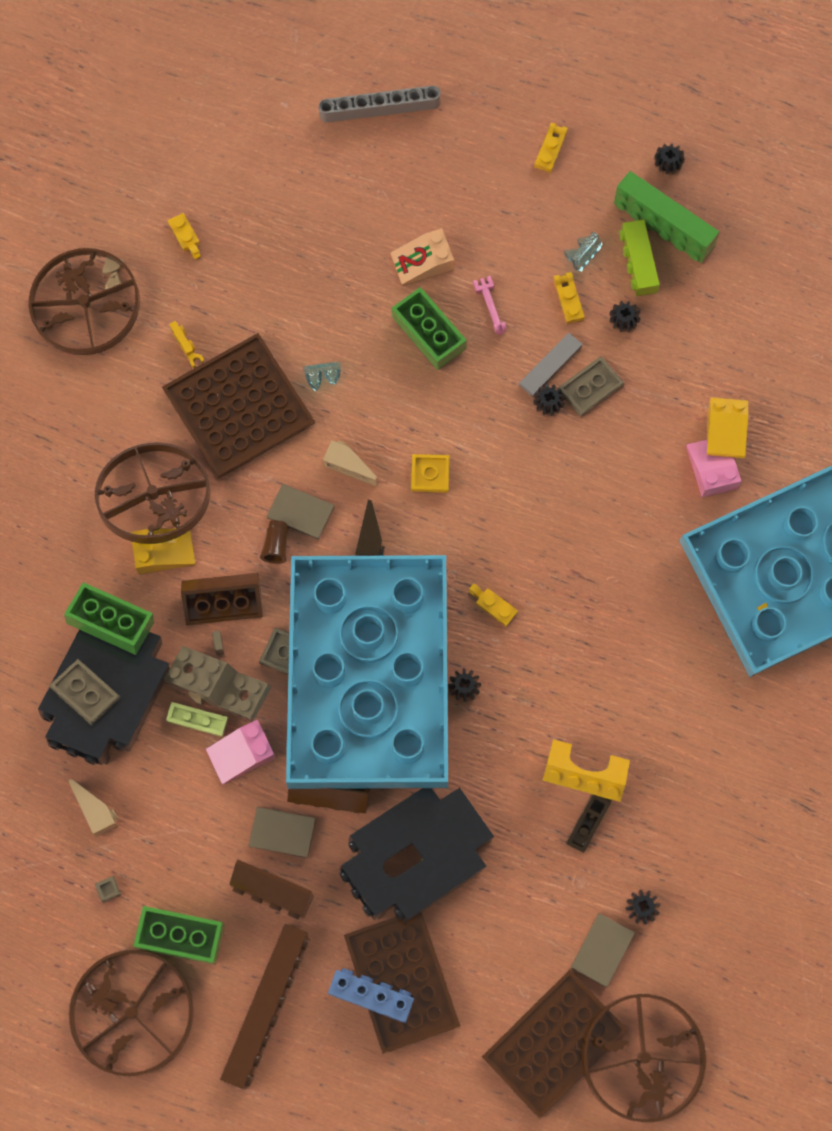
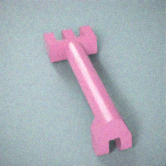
(499, 327)

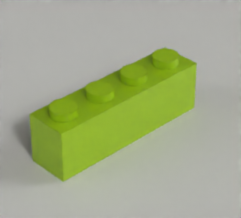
(639, 257)

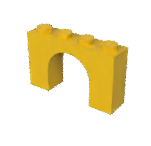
(564, 772)

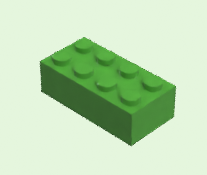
(429, 328)
(109, 618)
(179, 935)

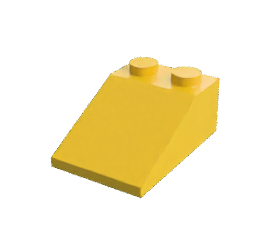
(727, 427)
(164, 555)

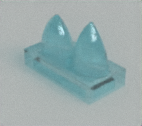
(588, 248)
(314, 373)

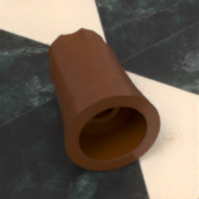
(275, 543)

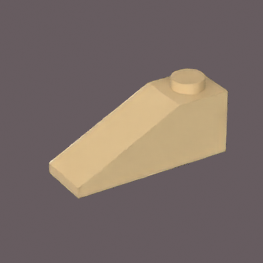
(344, 460)
(95, 811)

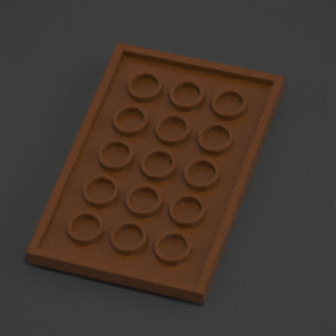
(407, 961)
(544, 1047)

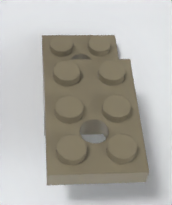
(217, 683)

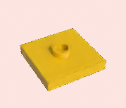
(430, 473)

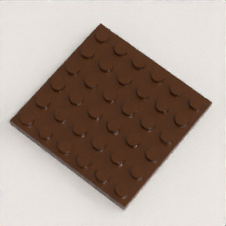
(238, 405)

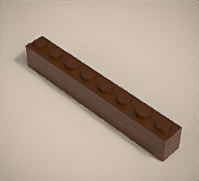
(264, 1007)

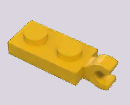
(185, 235)
(187, 346)
(493, 605)

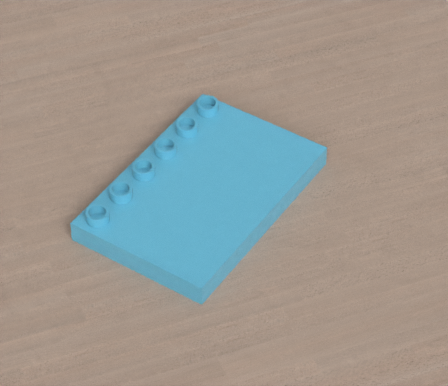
(775, 556)
(367, 672)

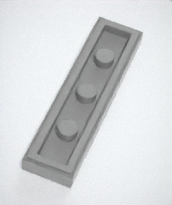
(550, 364)

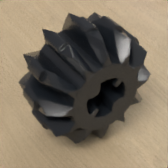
(672, 164)
(621, 322)
(543, 395)
(462, 691)
(636, 909)

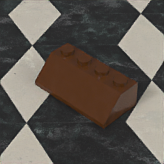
(221, 598)
(344, 799)
(271, 889)

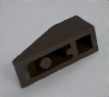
(370, 538)
(588, 822)

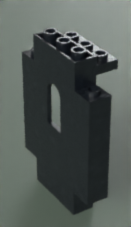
(131, 676)
(444, 835)

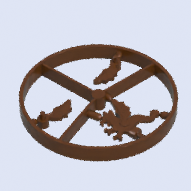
(69, 277)
(152, 493)
(101, 997)
(657, 1089)

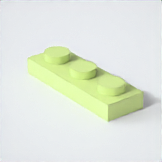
(197, 719)

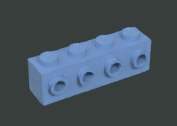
(370, 995)

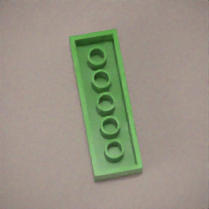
(666, 217)

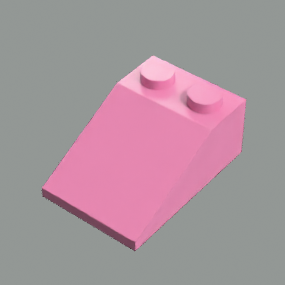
(713, 473)
(240, 752)

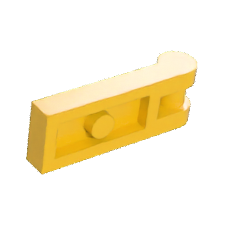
(550, 148)
(569, 298)

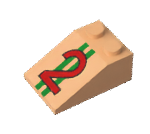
(423, 257)

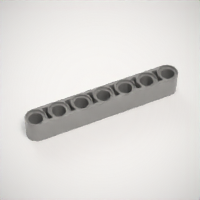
(388, 102)

